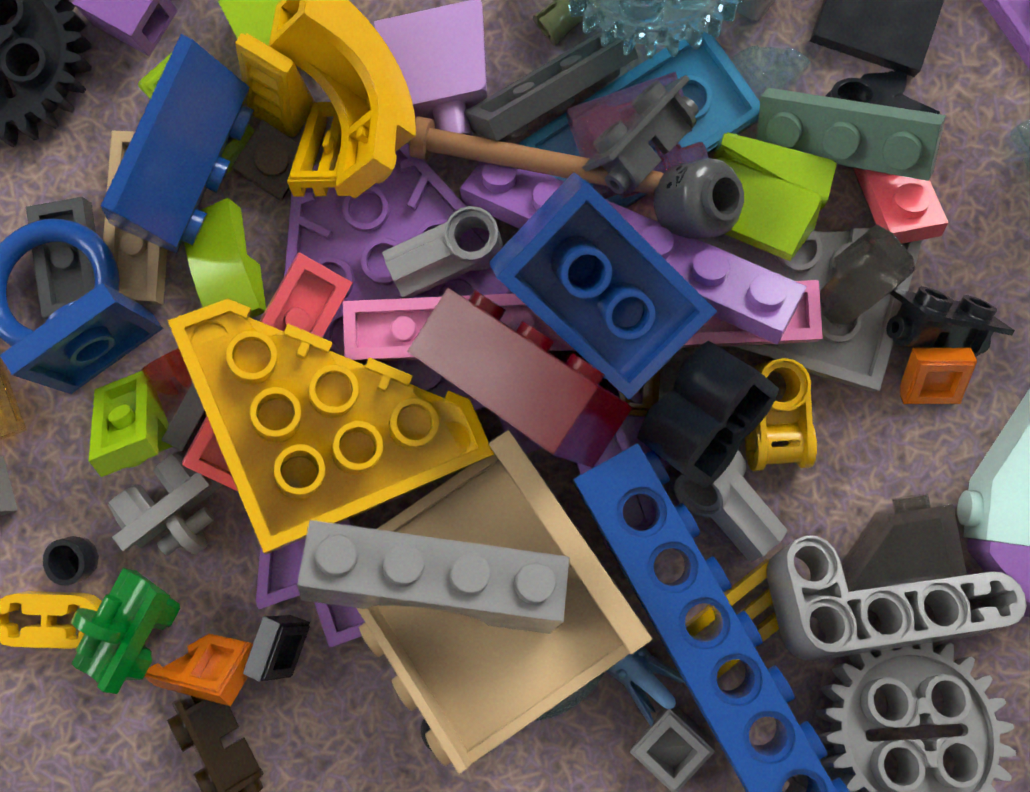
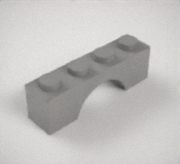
(400, 569)

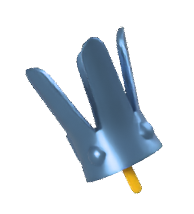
(637, 677)

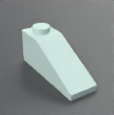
(999, 490)

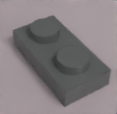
(60, 268)

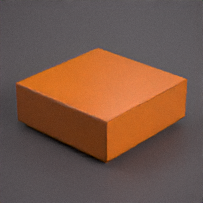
(937, 375)

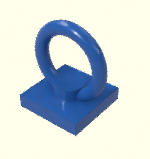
(82, 335)

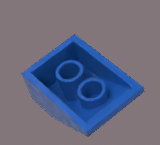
(601, 286)

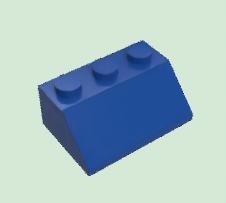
(178, 149)

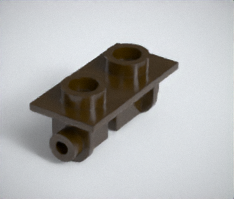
(223, 768)

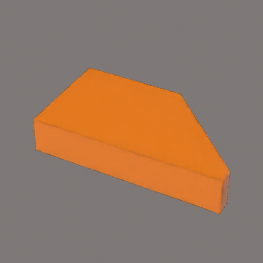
(207, 671)

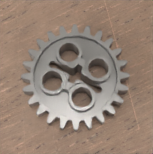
(907, 681)

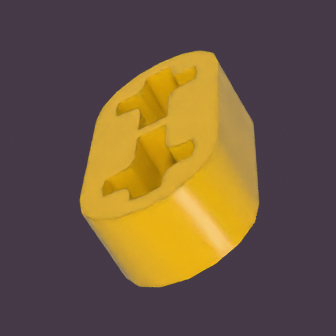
(48, 605)

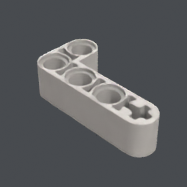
(897, 606)

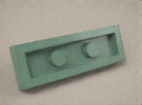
(852, 132)

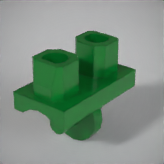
(116, 632)

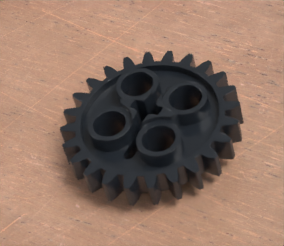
(42, 33)

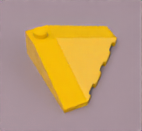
(314, 428)

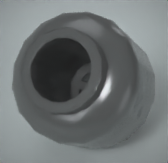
(699, 199)

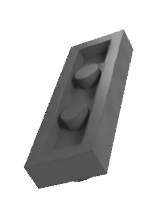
(548, 88)

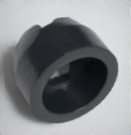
(64, 565)

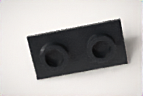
(938, 321)

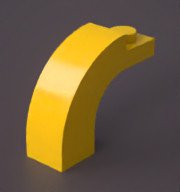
(359, 77)

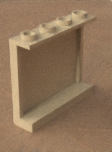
(486, 680)

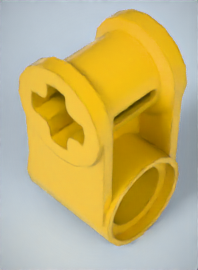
(786, 421)

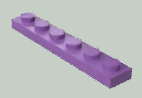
(735, 287)

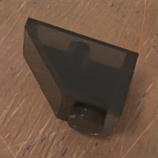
(906, 546)

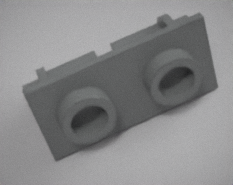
(658, 117)

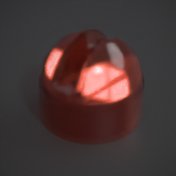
(164, 368)

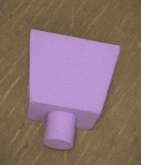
(441, 60)

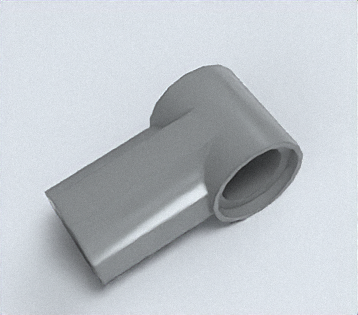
(436, 254)
(734, 509)

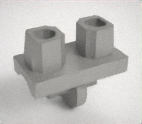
(144, 520)

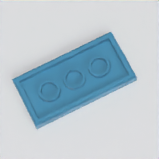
(714, 85)

